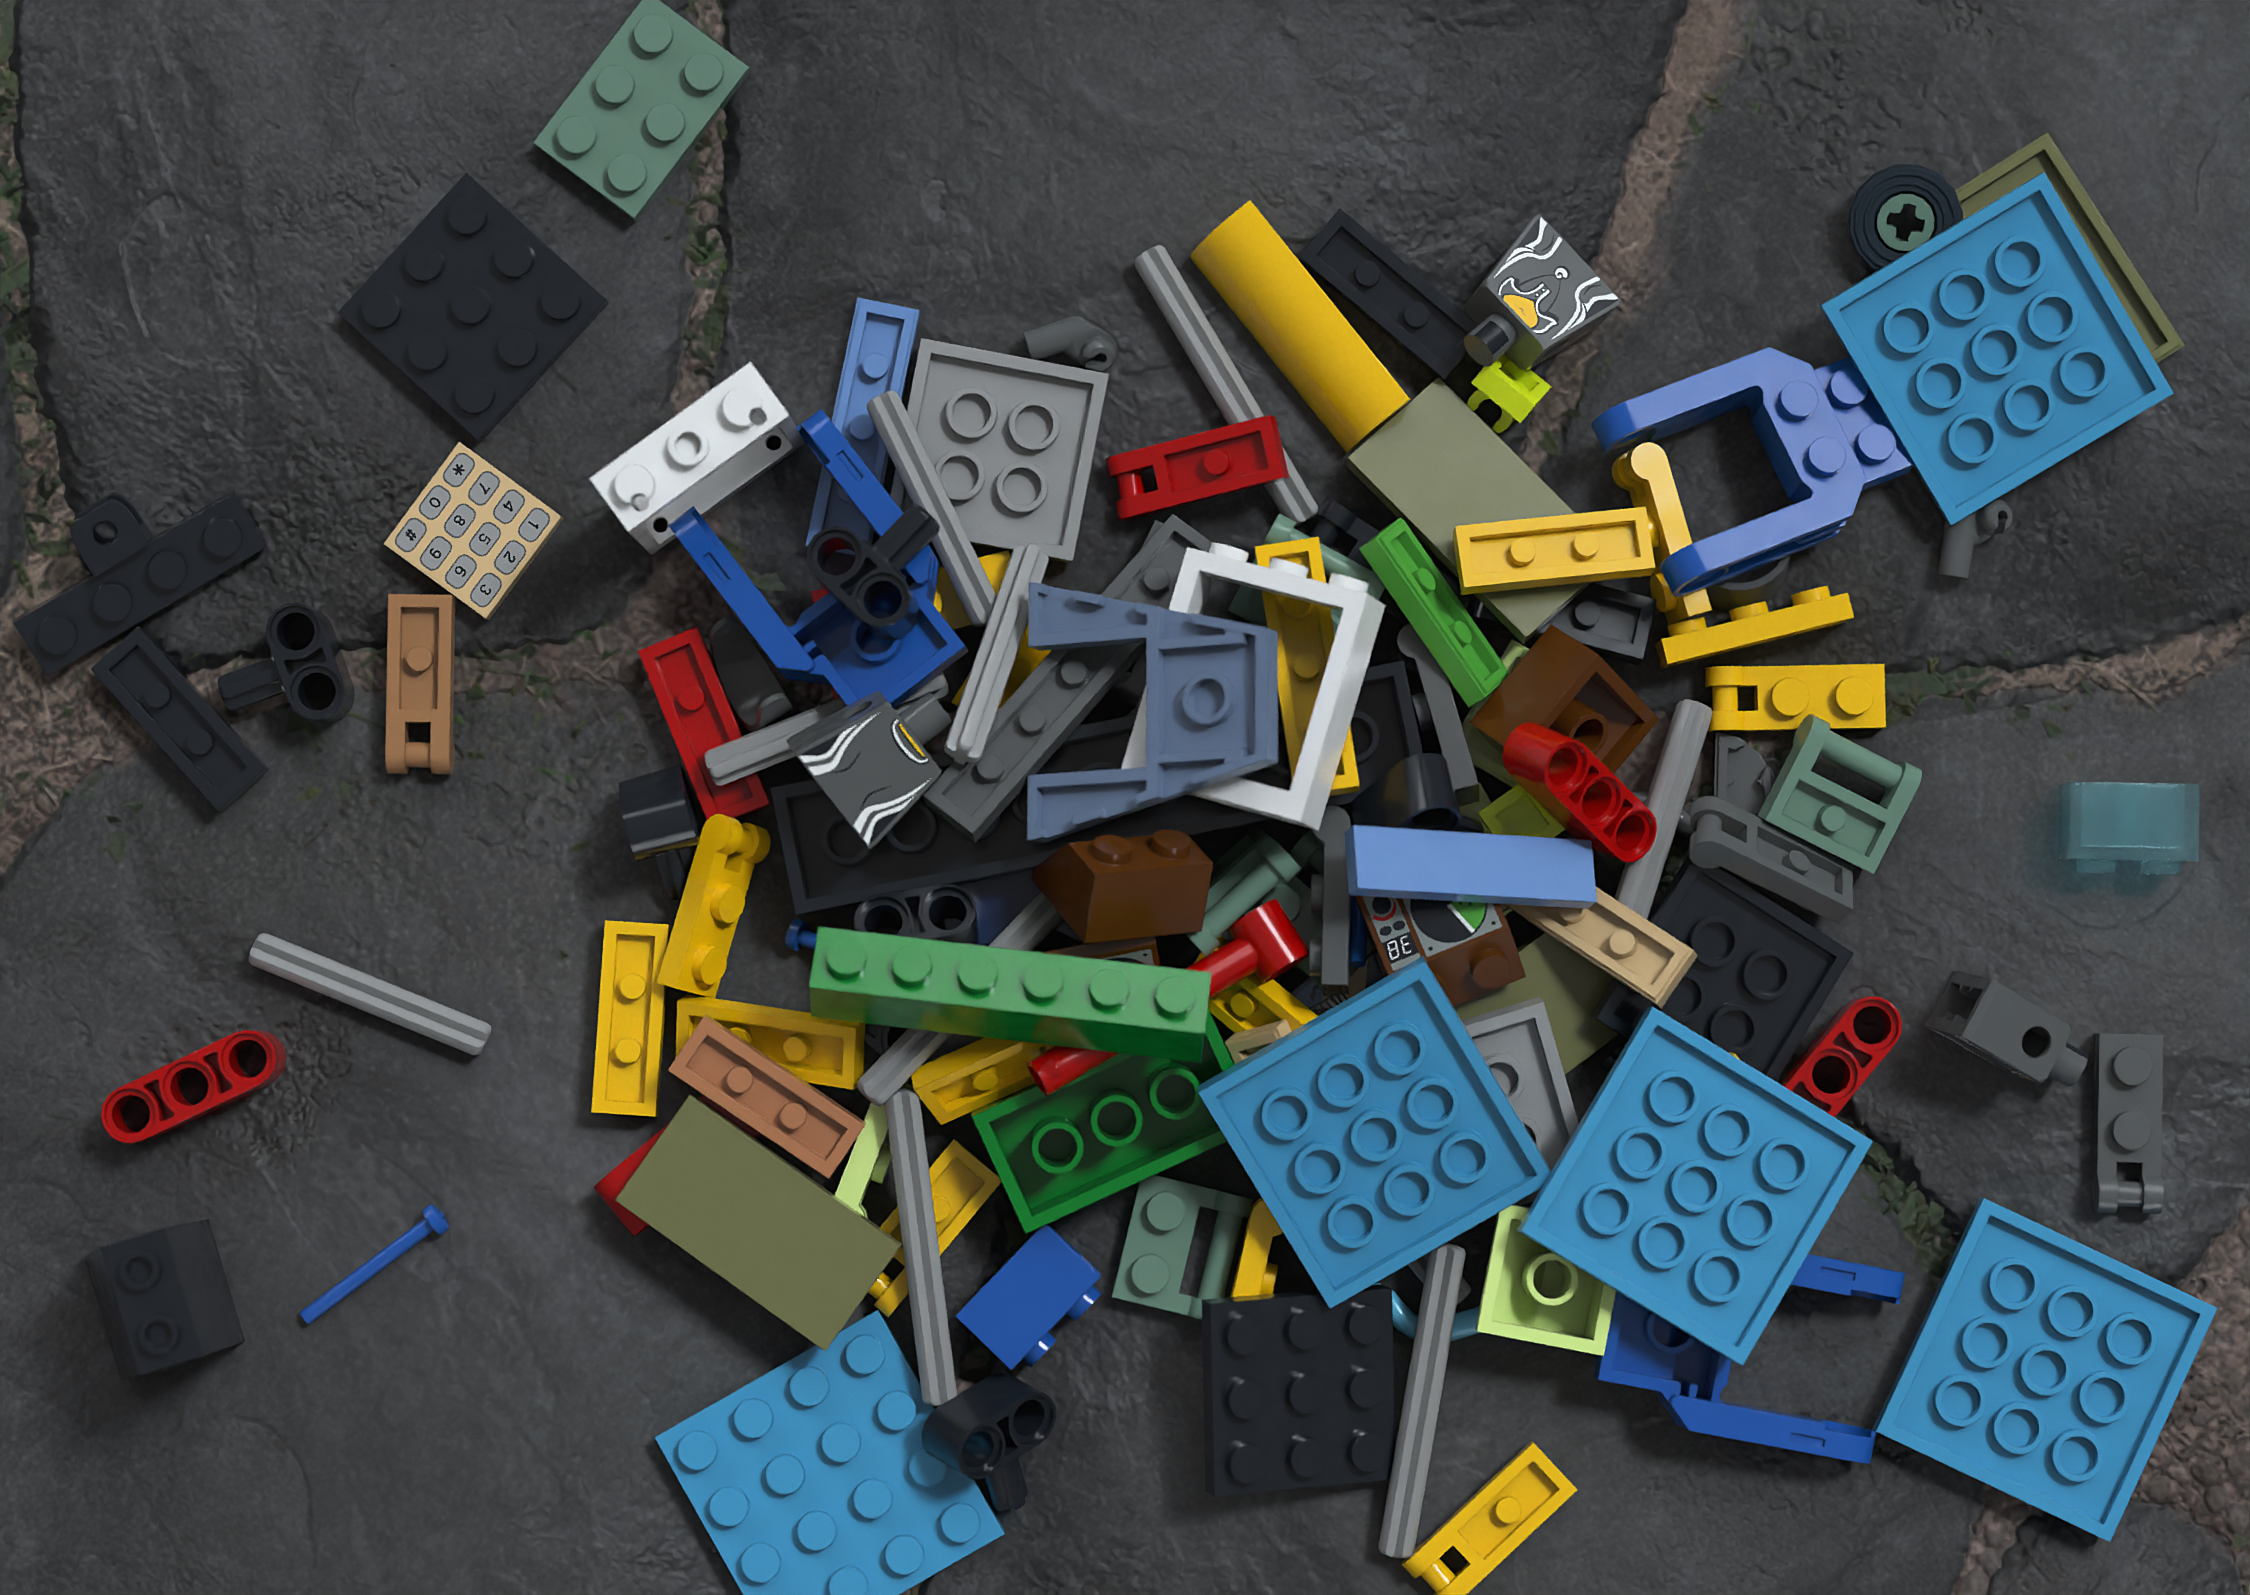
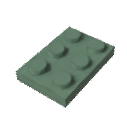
(642, 107)

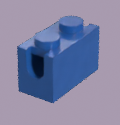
(1030, 1297)

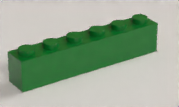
(1009, 994)

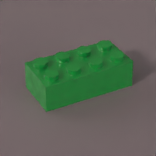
(1101, 1130)

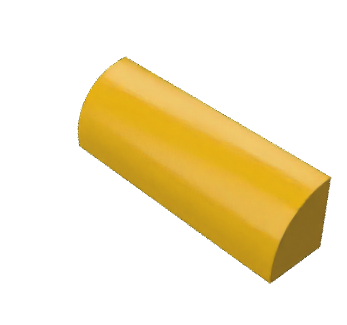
(1299, 327)

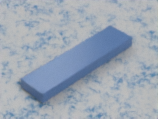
(873, 364)
(1470, 867)

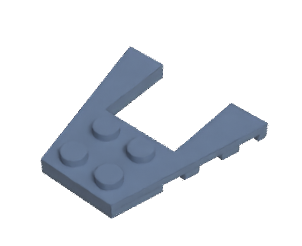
(1205, 705)

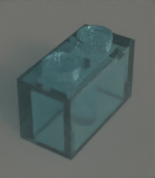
(2128, 824)

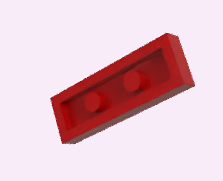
(700, 720)

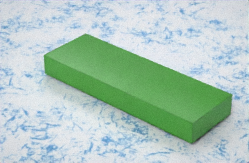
(1434, 612)

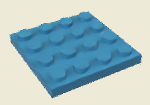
(1996, 349)
(1375, 1132)
(1695, 1185)
(2045, 1369)
(824, 1475)

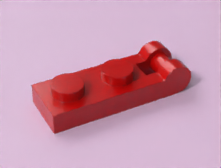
(1199, 467)

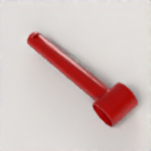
(1262, 945)

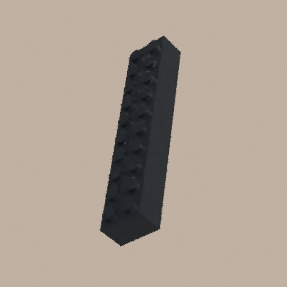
(836, 870)

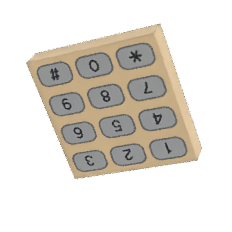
(473, 531)

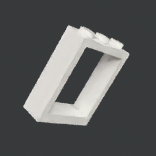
(698, 457)
(1337, 694)

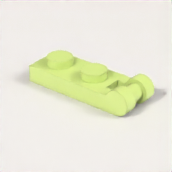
(868, 1159)

